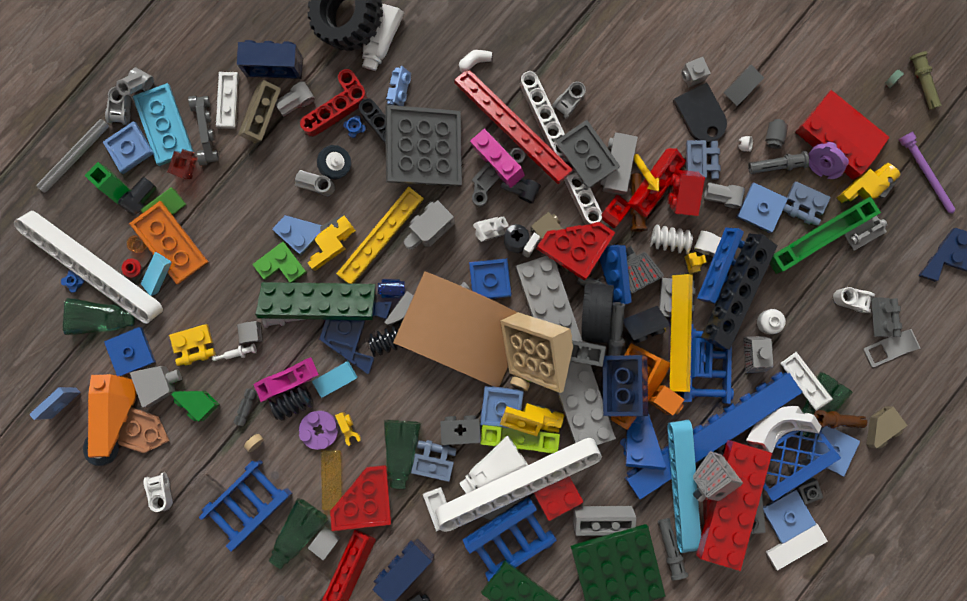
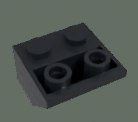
(646, 322)

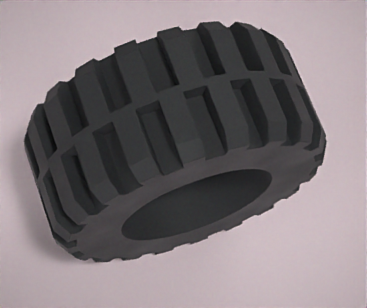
(352, 34)

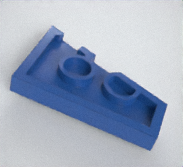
(616, 272)
(643, 446)

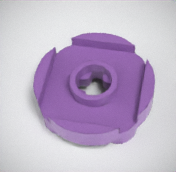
(830, 152)
(307, 431)

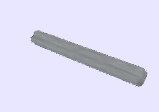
(72, 156)

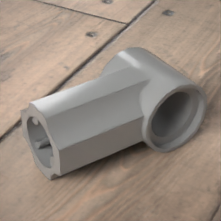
(134, 81)
(297, 97)
(313, 183)
(730, 196)

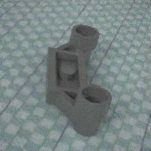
(200, 105)
(488, 177)

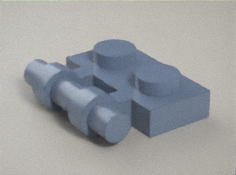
(697, 158)
(809, 199)
(431, 466)

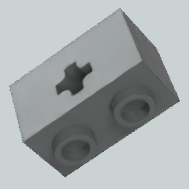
(588, 353)
(471, 435)

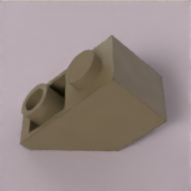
(883, 426)

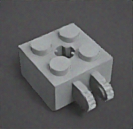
(429, 226)

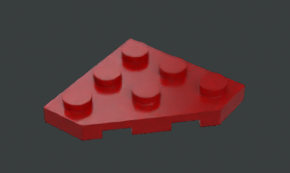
(577, 246)
(364, 502)

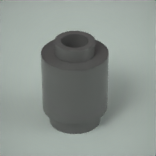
(776, 134)

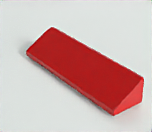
(646, 199)
(350, 567)

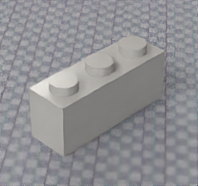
(623, 149)
(602, 519)

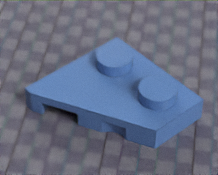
(297, 232)

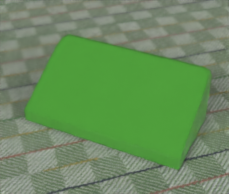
(170, 199)

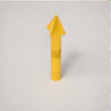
(653, 183)

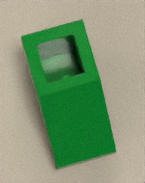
(107, 182)
(197, 403)

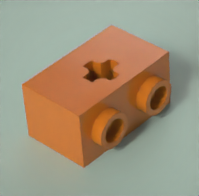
(666, 401)

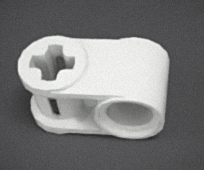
(707, 243)
(857, 299)
(157, 491)

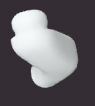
(473, 58)

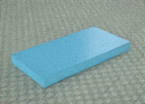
(162, 123)

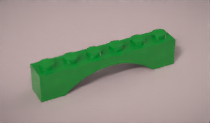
(823, 235)

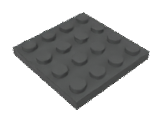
(423, 146)

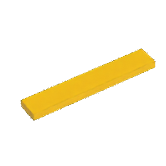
(380, 236)
(681, 333)

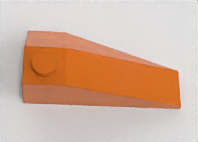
(657, 370)
(107, 410)

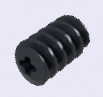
(511, 243)
(383, 341)
(291, 403)

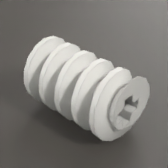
(671, 238)

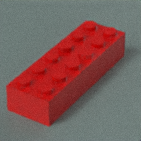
(732, 518)

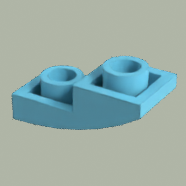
(334, 379)

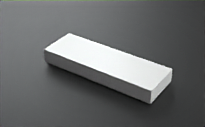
(227, 100)
(806, 381)
(796, 547)

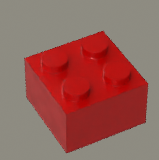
(686, 192)
(558, 498)

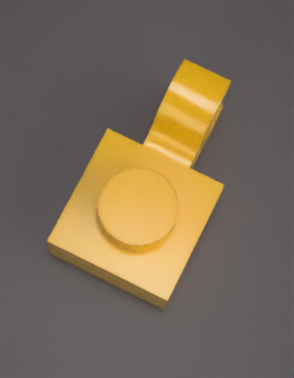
(694, 262)
(345, 423)

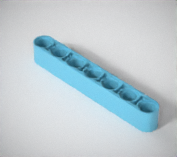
(683, 485)

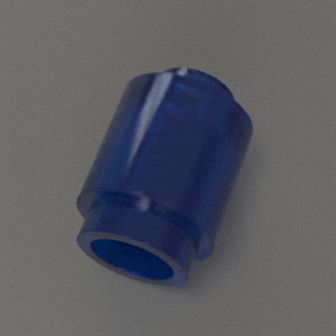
(391, 288)

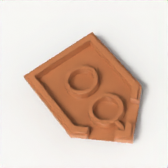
(142, 431)

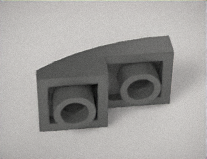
(743, 85)
(810, 489)

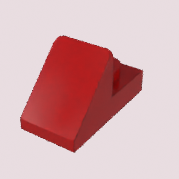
(615, 211)

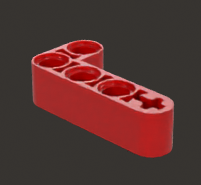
(331, 106)

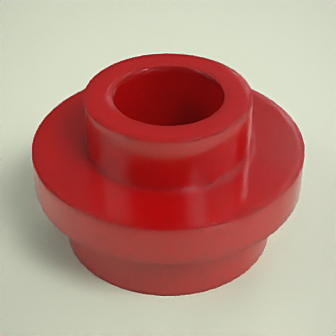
(136, 267)

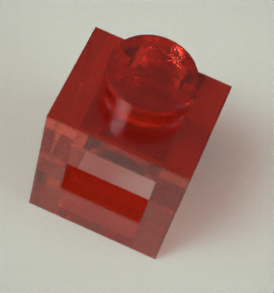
(177, 164)

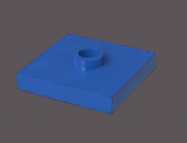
(491, 278)
(129, 352)

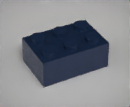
(269, 59)
(625, 385)
(402, 570)

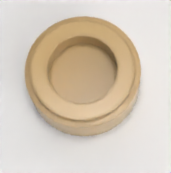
(520, 383)
(253, 443)

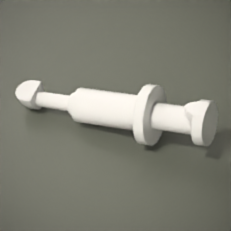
(241, 351)

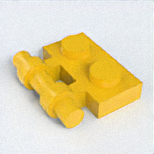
(191, 339)

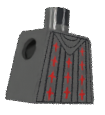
(641, 270)

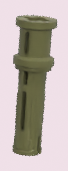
(924, 71)

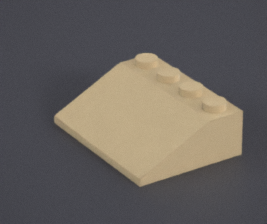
(537, 350)

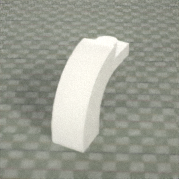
(781, 421)

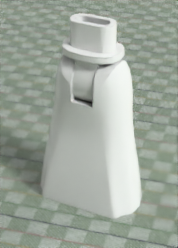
(379, 45)
(497, 464)

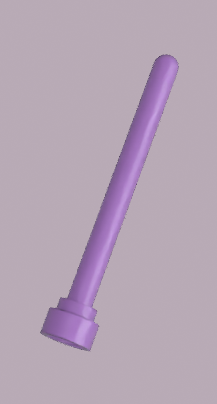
(909, 142)

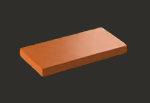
(166, 236)

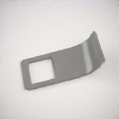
(894, 346)

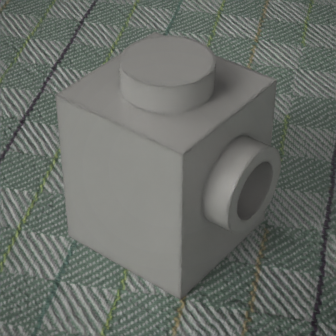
(695, 72)

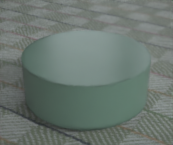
(894, 78)

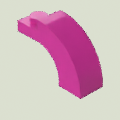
(286, 380)

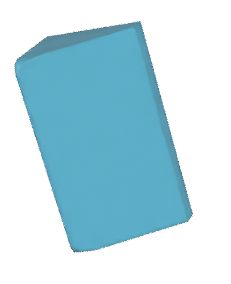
(155, 274)

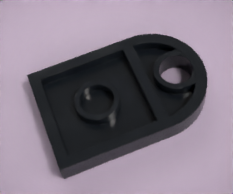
(701, 111)

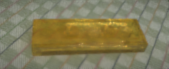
(331, 478)

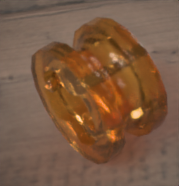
(140, 249)

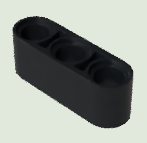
(373, 117)

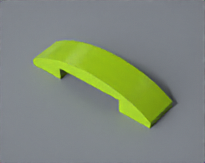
(544, 442)

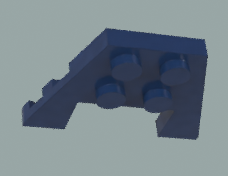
(950, 252)
(345, 335)

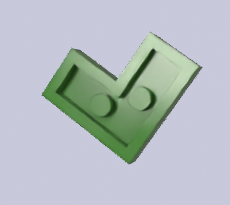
(280, 259)

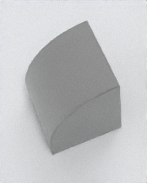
(249, 332)
(324, 543)

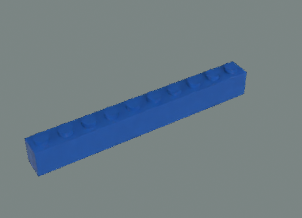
(721, 428)

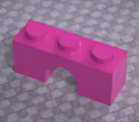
(498, 157)

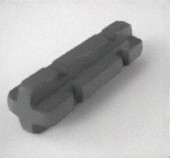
(245, 407)

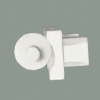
(490, 228)

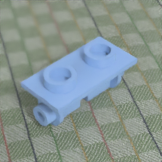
(400, 79)

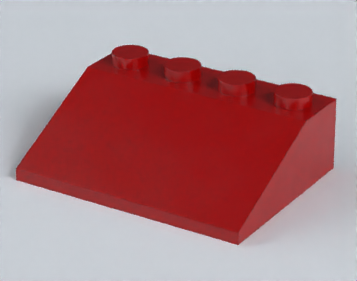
(851, 132)

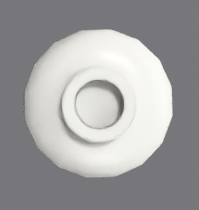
(771, 321)

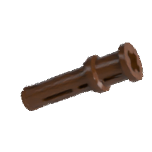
(638, 220)
(834, 420)

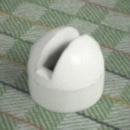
(746, 143)

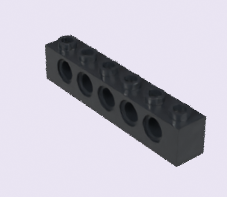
(739, 291)

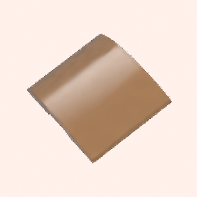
(456, 329)

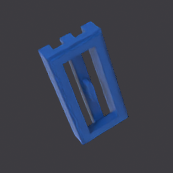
(699, 358)

